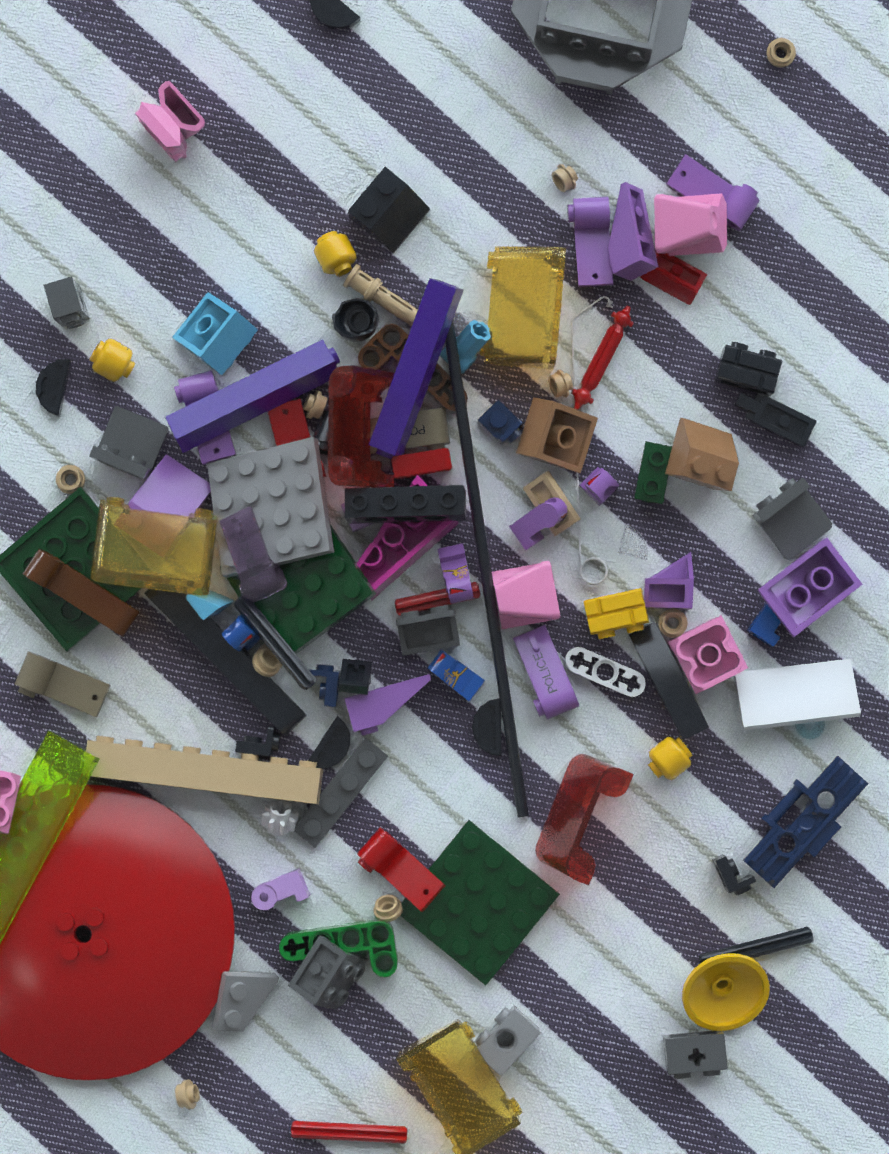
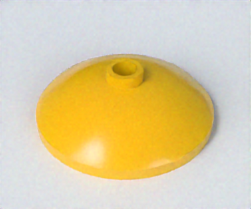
(729, 1002)

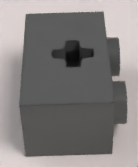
(67, 302)
(709, 1044)

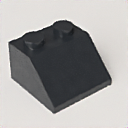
(388, 210)

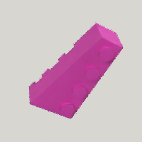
(399, 547)

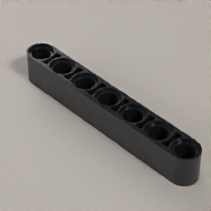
(232, 663)

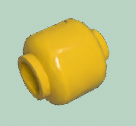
(335, 253)
(112, 360)
(669, 758)

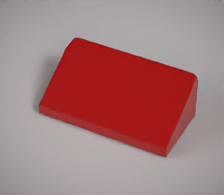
(675, 277)
(421, 463)

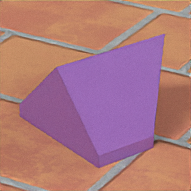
(671, 586)

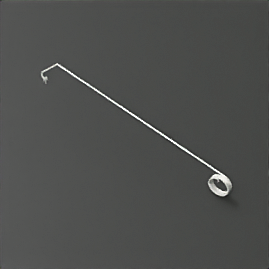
(591, 558)

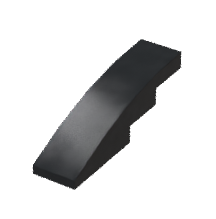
(668, 681)

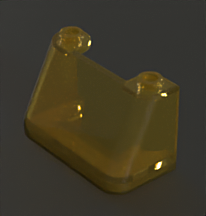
(524, 306)
(153, 548)
(460, 1087)

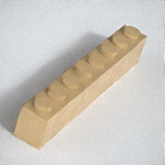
(206, 772)

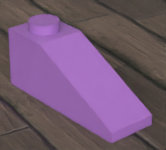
(631, 237)
(381, 703)

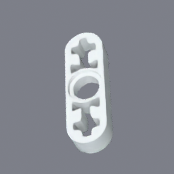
(622, 687)

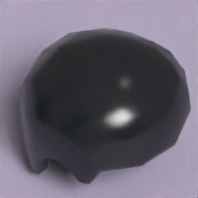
(355, 320)

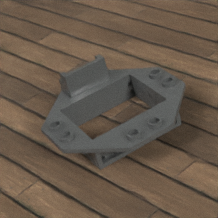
(599, 58)

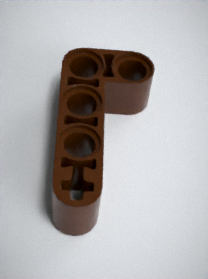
(394, 352)
(81, 592)

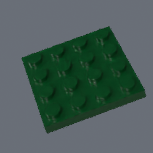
(70, 537)
(316, 595)
(485, 904)

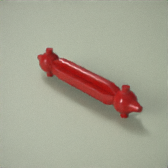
(602, 357)

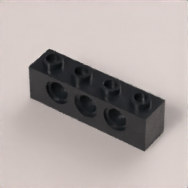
(405, 504)

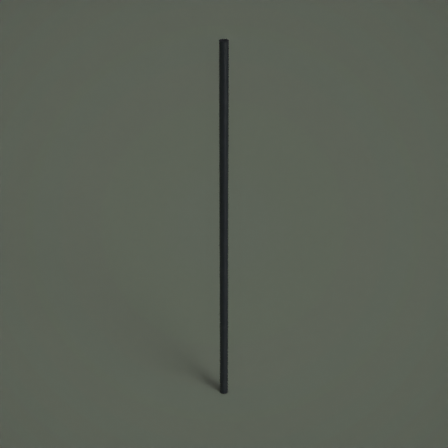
(486, 573)

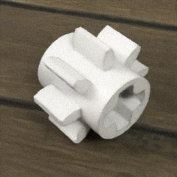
(279, 818)

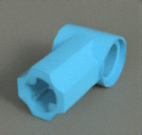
(469, 343)

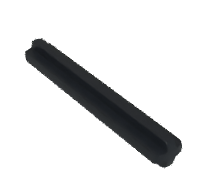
(275, 643)
(766, 945)

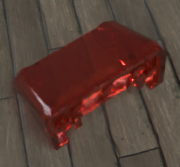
(350, 400)
(571, 812)

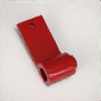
(290, 424)
(400, 868)

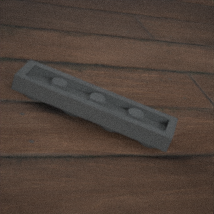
(340, 792)

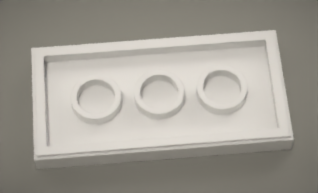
(797, 694)

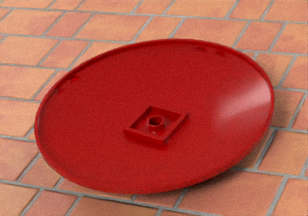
(154, 949)

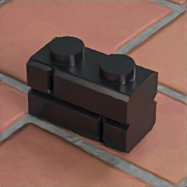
(748, 369)

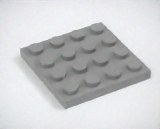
(286, 498)

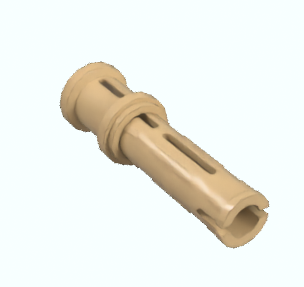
(374, 291)

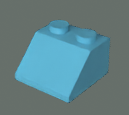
(215, 333)

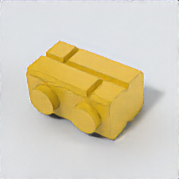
(616, 612)

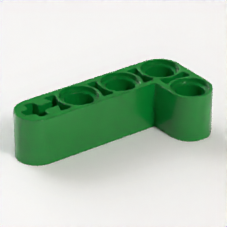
(335, 934)

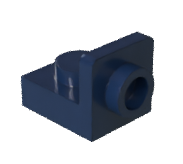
(501, 423)
(330, 689)

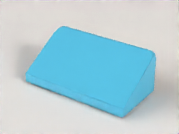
(210, 604)

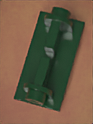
(652, 476)

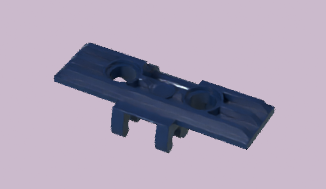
(811, 828)

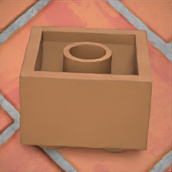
(557, 435)
(703, 456)

